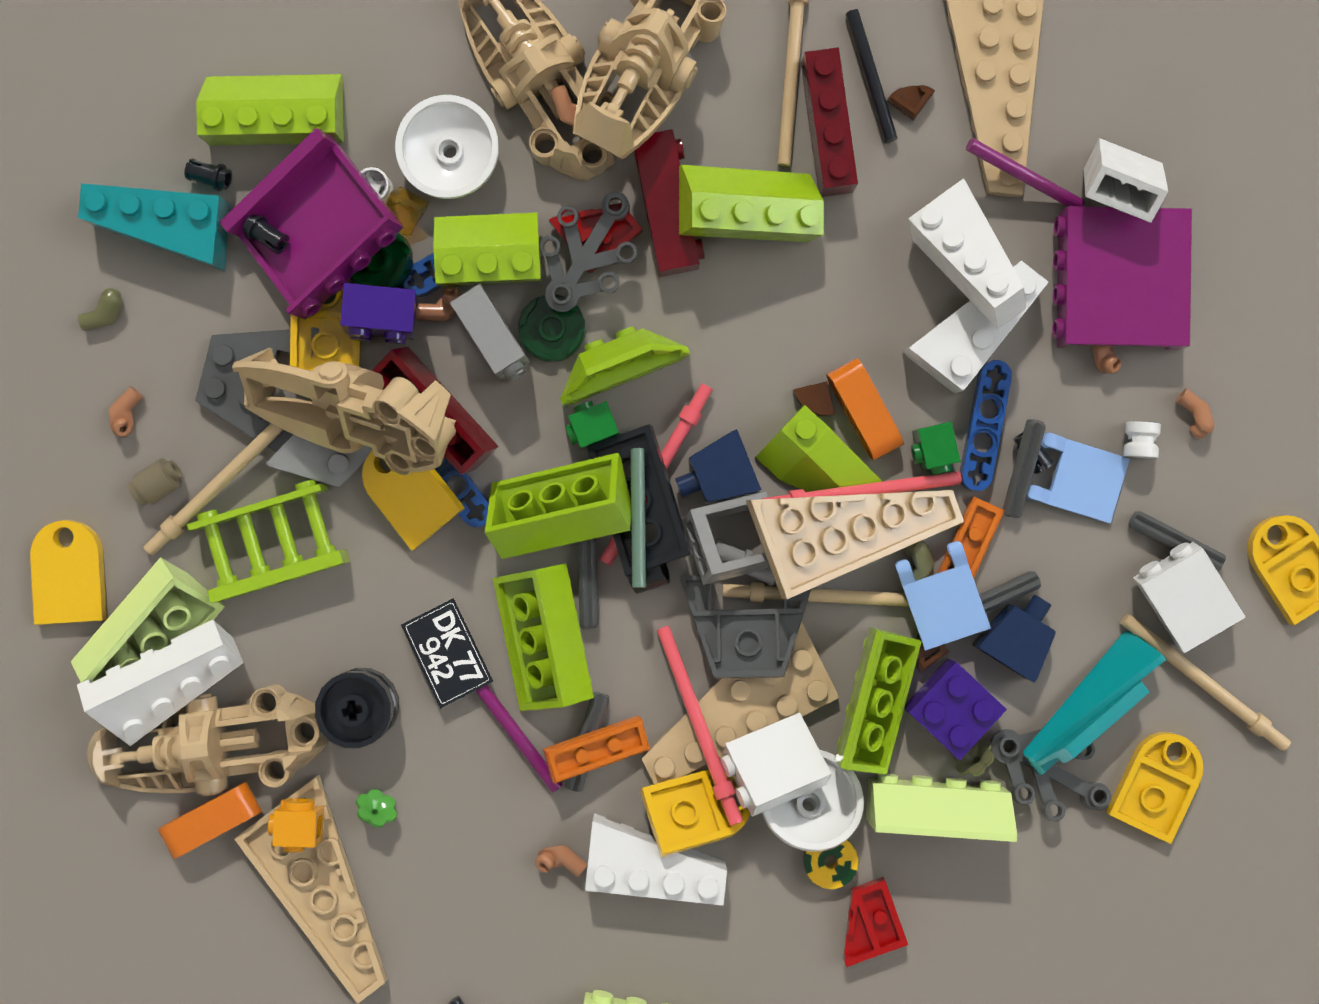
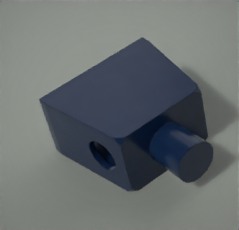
(720, 471)
(1019, 638)

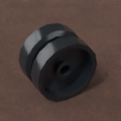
(340, 719)

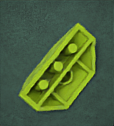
(619, 362)

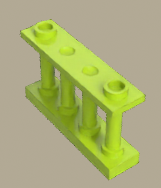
(261, 574)

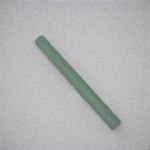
(638, 518)

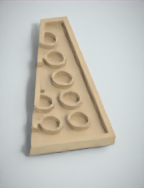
(998, 74)
(832, 535)
(741, 707)
(320, 896)

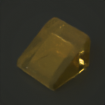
(407, 209)

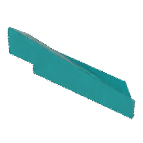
(1096, 702)

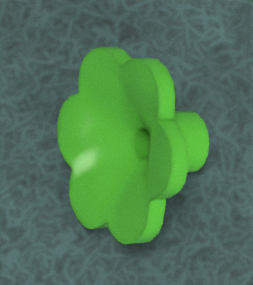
(376, 808)

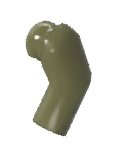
(105, 313)
(922, 559)

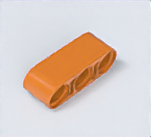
(865, 409)
(209, 820)

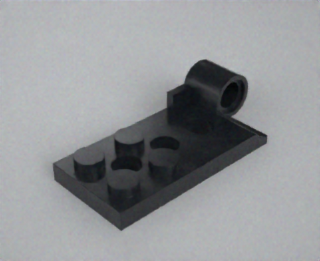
(660, 509)

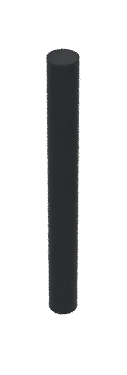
(871, 76)

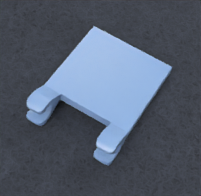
(1084, 479)
(945, 603)

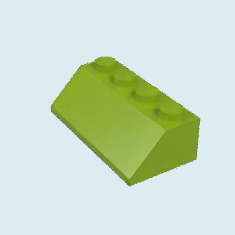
(269, 109)
(749, 204)
(558, 506)
(543, 638)
(877, 701)

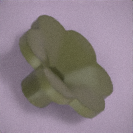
(976, 759)

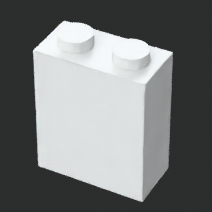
(1125, 180)
(1188, 596)
(775, 764)

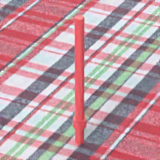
(689, 417)
(890, 486)
(723, 788)

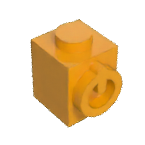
(296, 824)

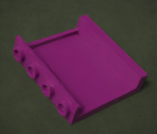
(326, 212)
(1122, 278)

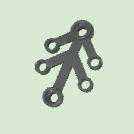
(584, 256)
(1043, 783)

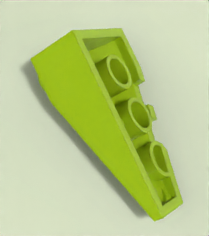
(813, 456)

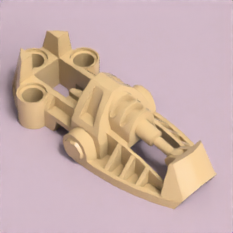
(648, 53)
(529, 63)
(351, 410)
(195, 746)

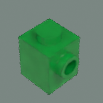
(591, 424)
(935, 448)

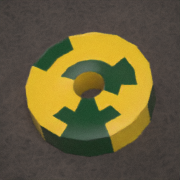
(835, 875)

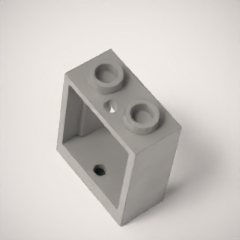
(491, 333)
(704, 546)

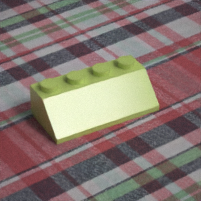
(153, 613)
(940, 808)

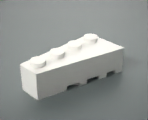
(968, 253)
(967, 338)
(160, 683)
(631, 865)

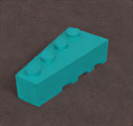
(164, 219)

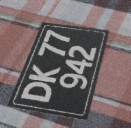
(447, 653)

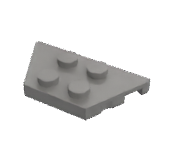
(317, 462)

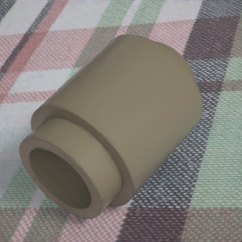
(155, 482)

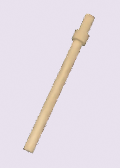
(790, 82)
(175, 525)
(758, 592)
(1256, 722)

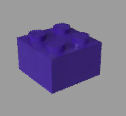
(378, 313)
(954, 708)

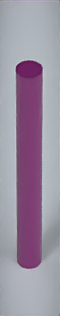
(1023, 174)
(517, 736)

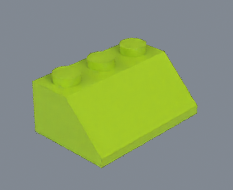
(486, 249)

